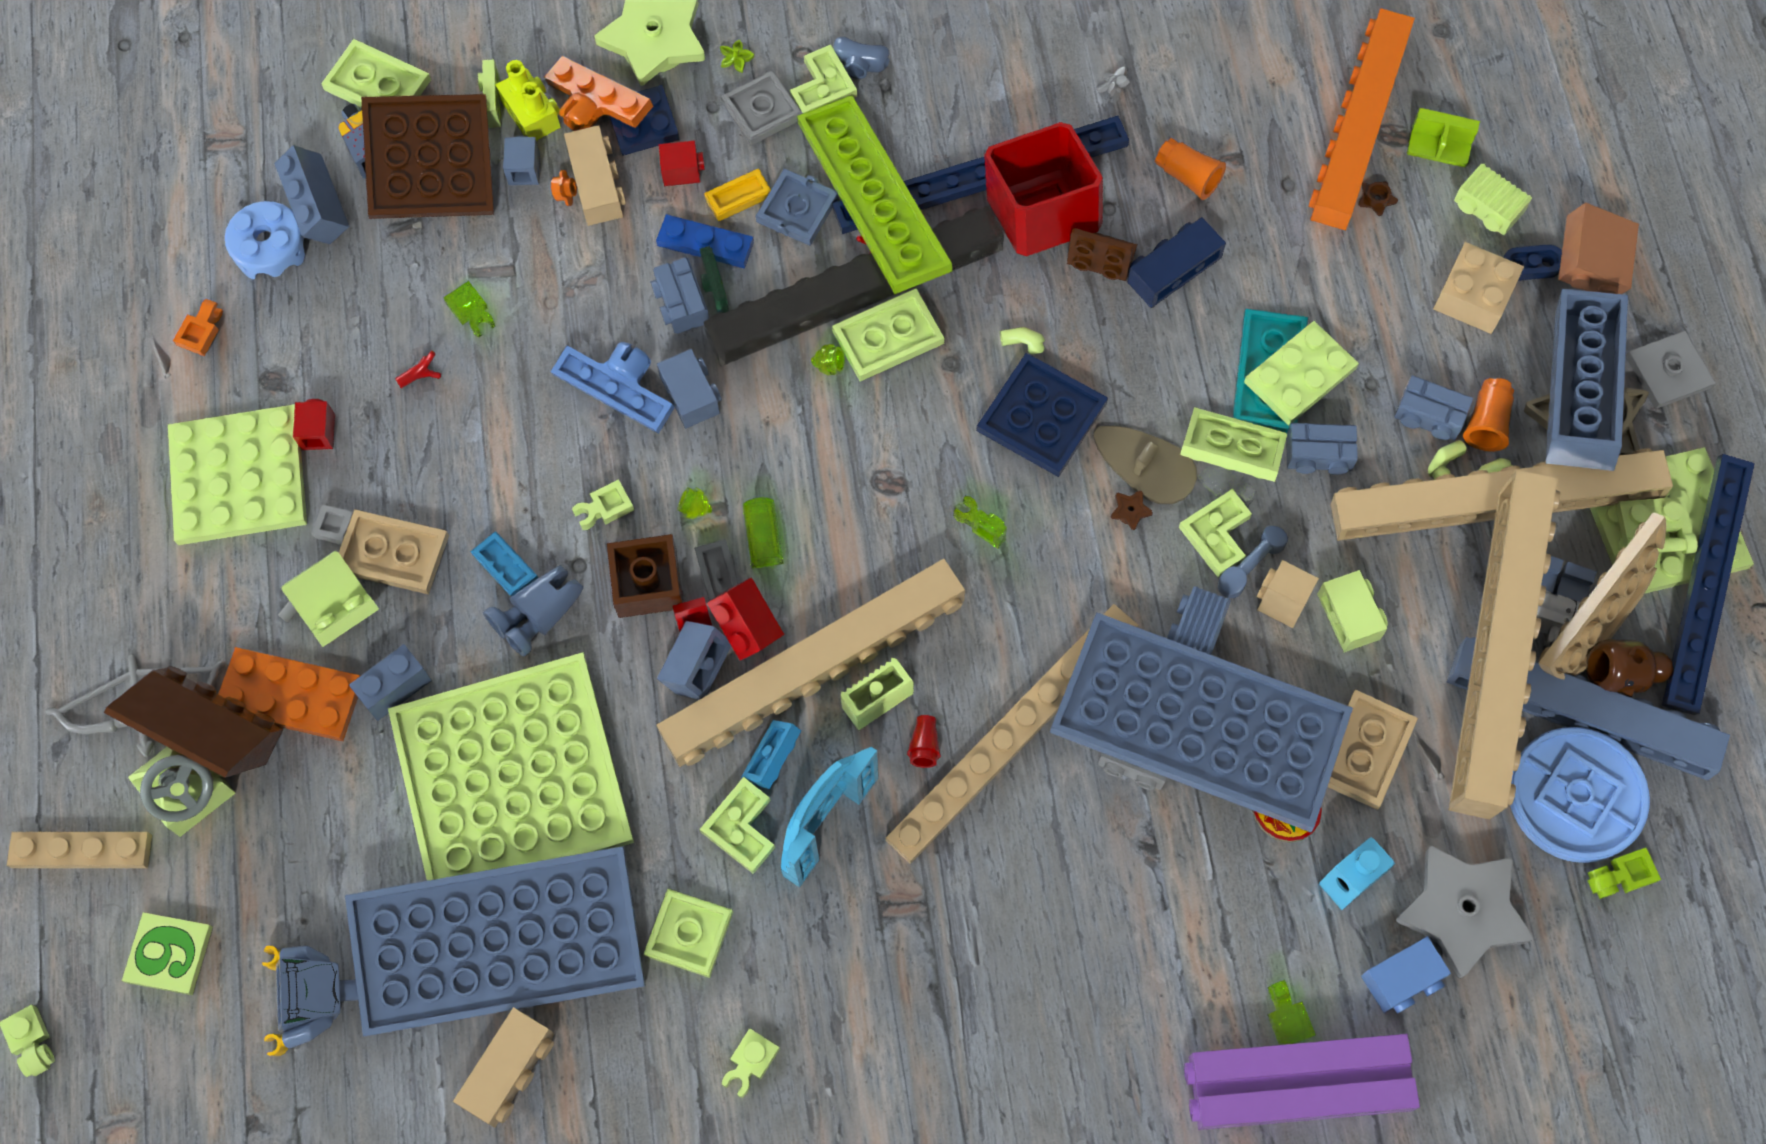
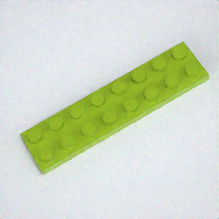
(874, 194)

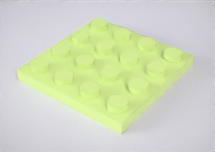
(235, 475)
(1692, 479)

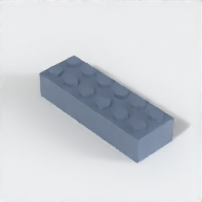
(1587, 380)

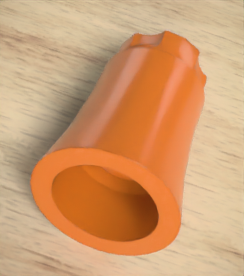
(1191, 167)
(1491, 416)

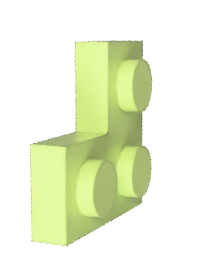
(829, 83)
(1210, 528)
(731, 827)

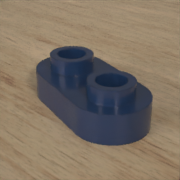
(1532, 258)

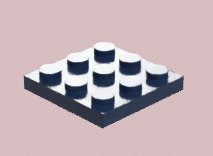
(1042, 414)

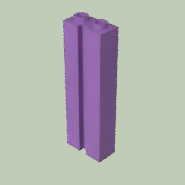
(1301, 1082)

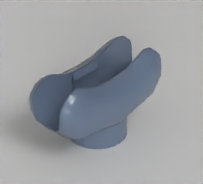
(860, 57)

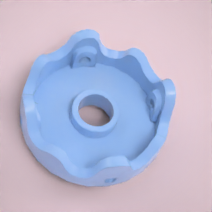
(267, 256)

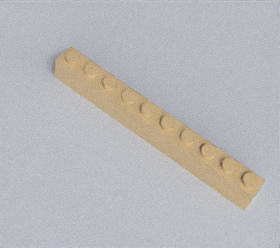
(1475, 497)
(811, 663)

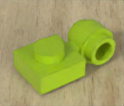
(1631, 870)

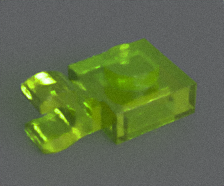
(984, 525)
(1289, 1021)

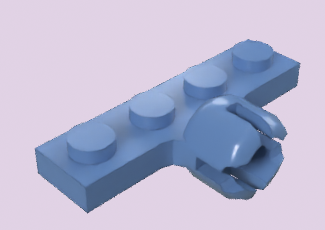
(616, 383)

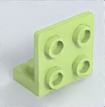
(329, 598)

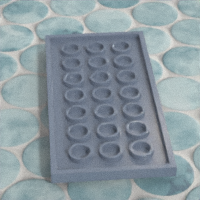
(1203, 721)
(494, 941)

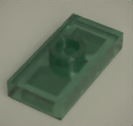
(712, 280)

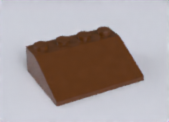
(197, 722)

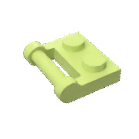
(1634, 512)

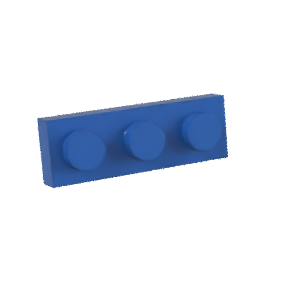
(689, 236)

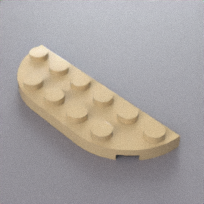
(1609, 602)

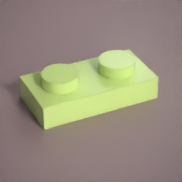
(487, 84)

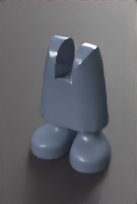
(537, 603)

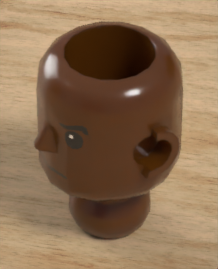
(1626, 666)

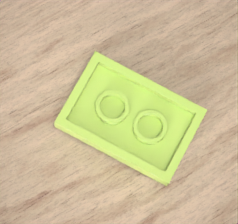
(372, 73)
(888, 334)
(1301, 373)
(1234, 444)

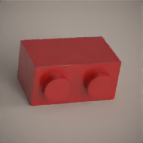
(745, 619)

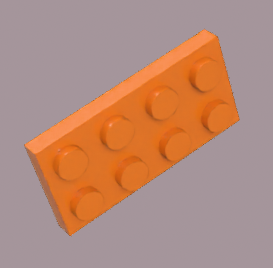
(292, 692)

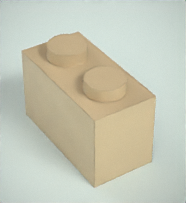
(1285, 593)

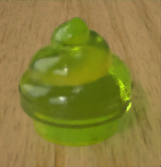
(829, 359)
(694, 503)

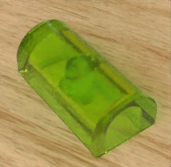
(762, 532)

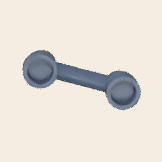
(1234, 578)

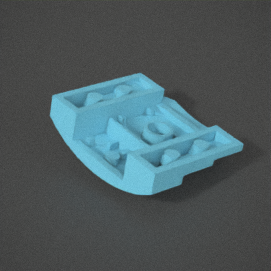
(848, 776)

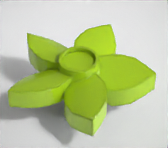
(736, 55)

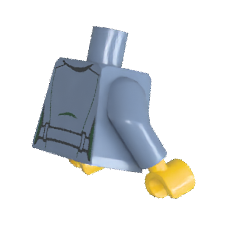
(306, 995)

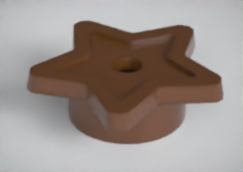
(1377, 189)
(1131, 517)

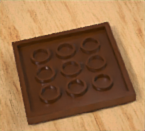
(427, 156)

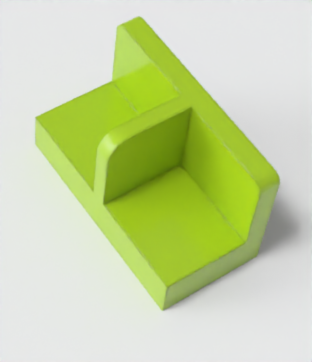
(1442, 137)

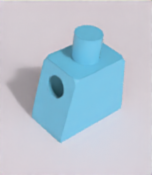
(1358, 871)

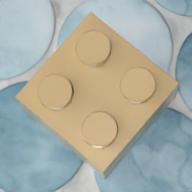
(1478, 287)

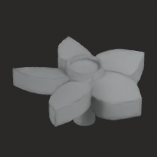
(1115, 81)

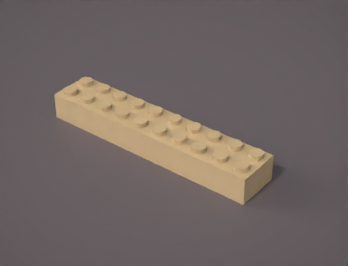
(1504, 646)

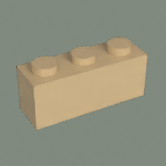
(595, 175)
(505, 1068)

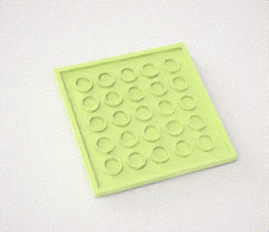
(510, 771)

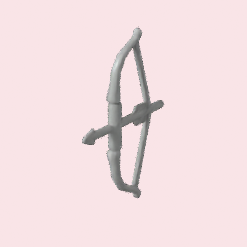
(129, 679)

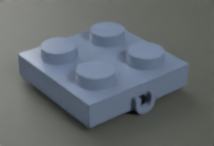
(797, 206)

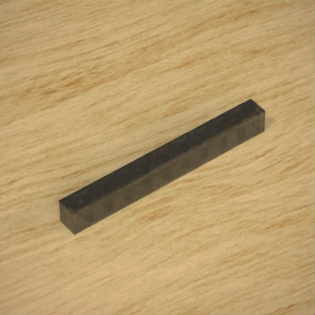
(838, 291)

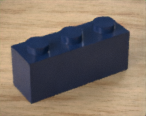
(1175, 261)

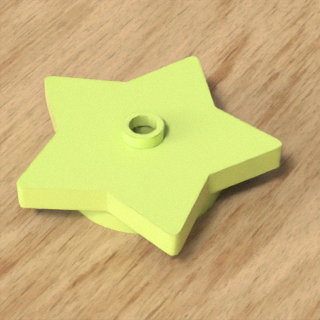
(653, 36)

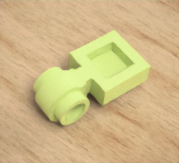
(23, 1034)

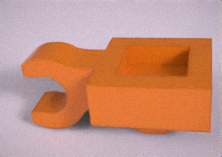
(199, 332)

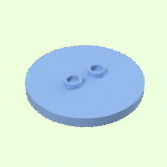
(1580, 795)

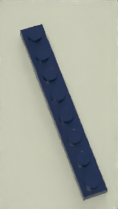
(1708, 584)

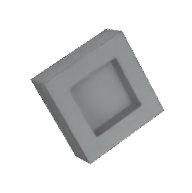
(331, 524)

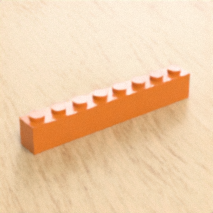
(1362, 119)

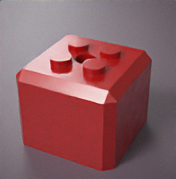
(1043, 188)

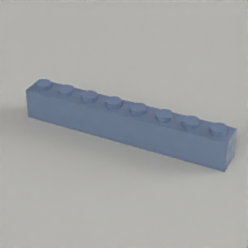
(1631, 722)

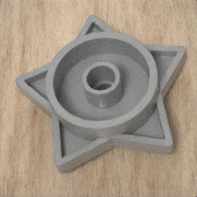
(1442, 918)

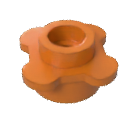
(563, 188)

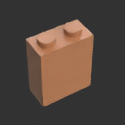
(1598, 250)

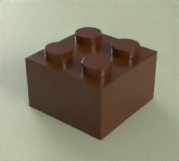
(644, 575)

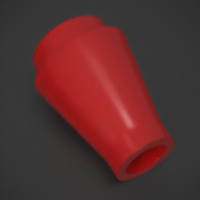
(924, 745)

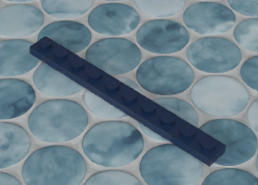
(970, 176)

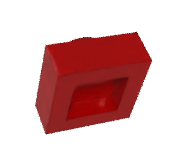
(692, 611)

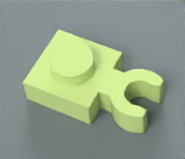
(608, 502)
(752, 1057)

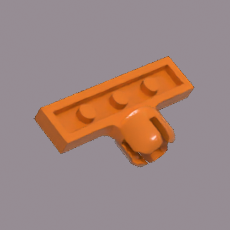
(594, 96)

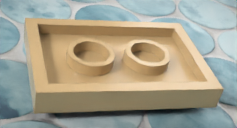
(393, 551)
(1370, 749)

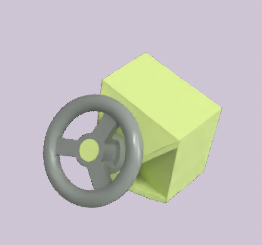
(179, 790)

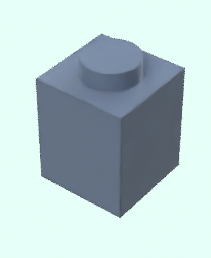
(521, 160)

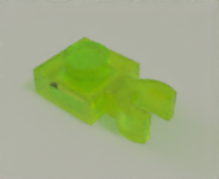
(469, 306)

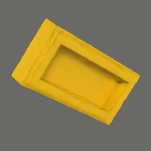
(737, 194)

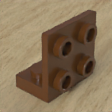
(1101, 254)

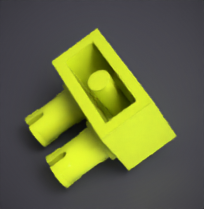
(527, 103)

